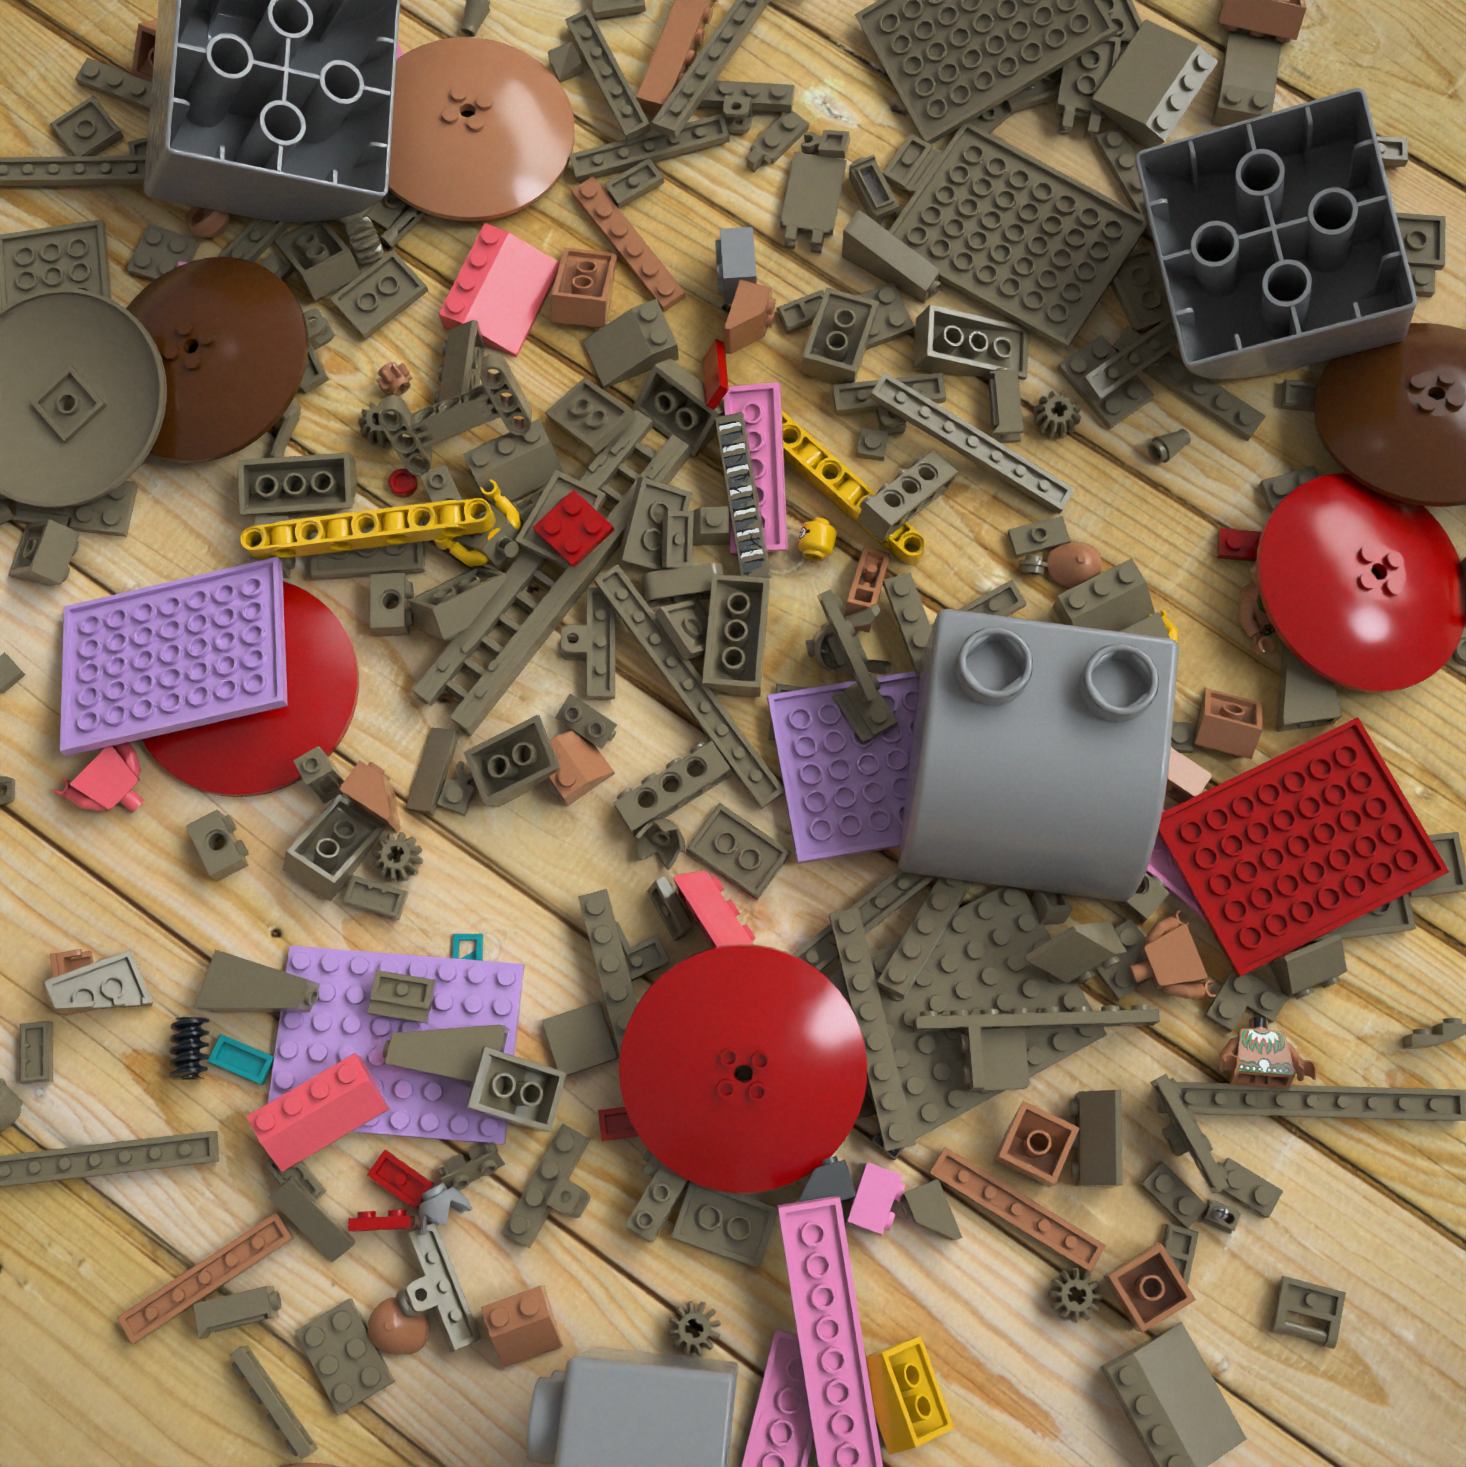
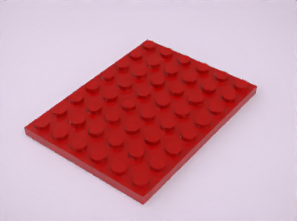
(1299, 846)

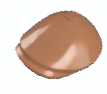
(207, 222)
(1073, 564)
(394, 1332)

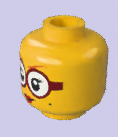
(817, 539)

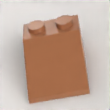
(583, 287)

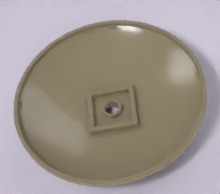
(103, 357)

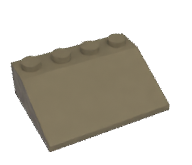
(1153, 83)
(1174, 1401)

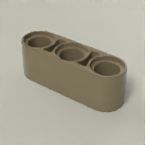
(679, 584)

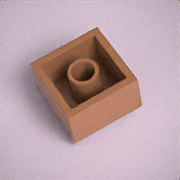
(1149, 1287)

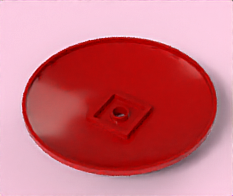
(1330, 605)

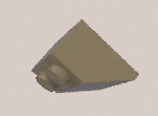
(45, 553)
(1310, 966)

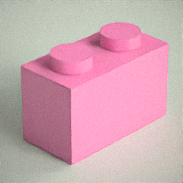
(875, 1198)

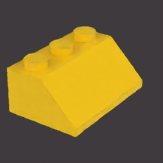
(906, 1396)

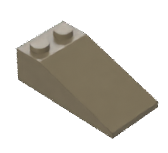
(1246, 79)
(968, 344)

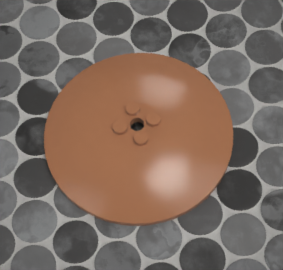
(481, 162)

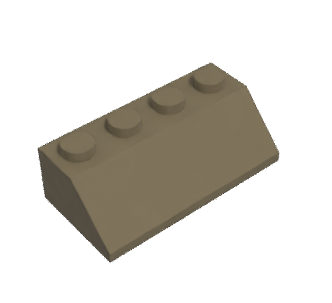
(296, 484)
(736, 634)

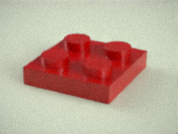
(573, 528)

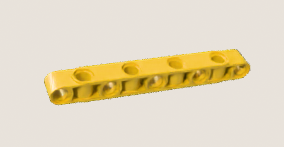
(845, 490)
(390, 527)

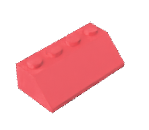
(318, 1112)

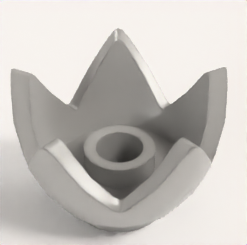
(437, 1203)

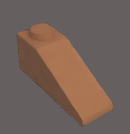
(867, 583)

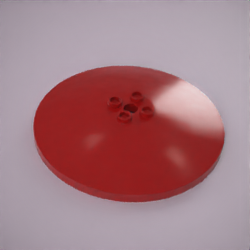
(258, 750)
(729, 1012)

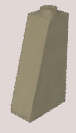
(888, 258)
(1304, 696)
(247, 986)
(444, 1052)

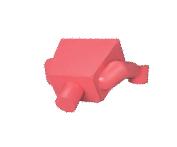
(106, 781)

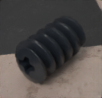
(188, 1048)

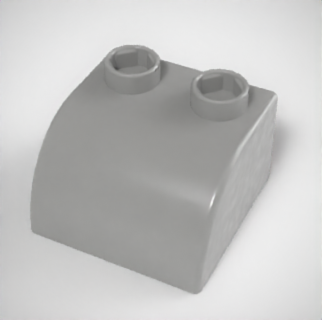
(273, 106)
(1279, 240)
(1039, 755)
(633, 1411)

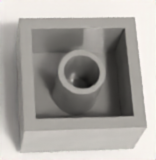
(735, 260)

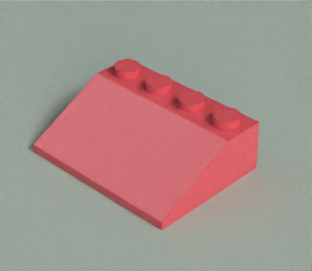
(500, 288)
(710, 910)

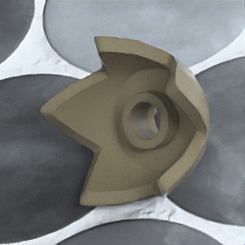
(660, 838)

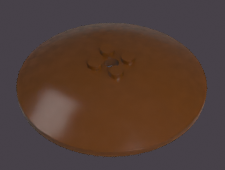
(245, 360)
(1386, 427)

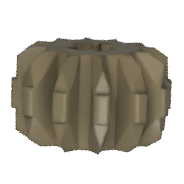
(364, 240)
(1052, 422)
(371, 427)
(388, 854)
(1076, 1284)
(688, 1337)

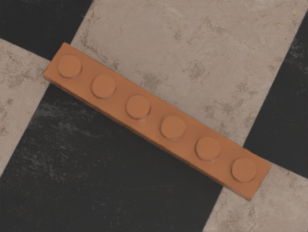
(628, 243)
(1017, 1209)
(205, 1278)

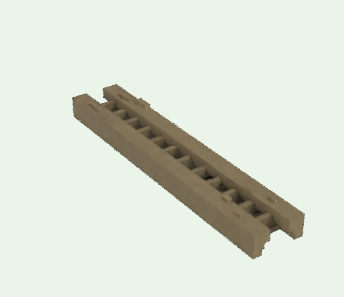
(561, 594)

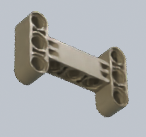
(455, 415)

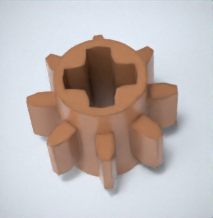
(394, 379)

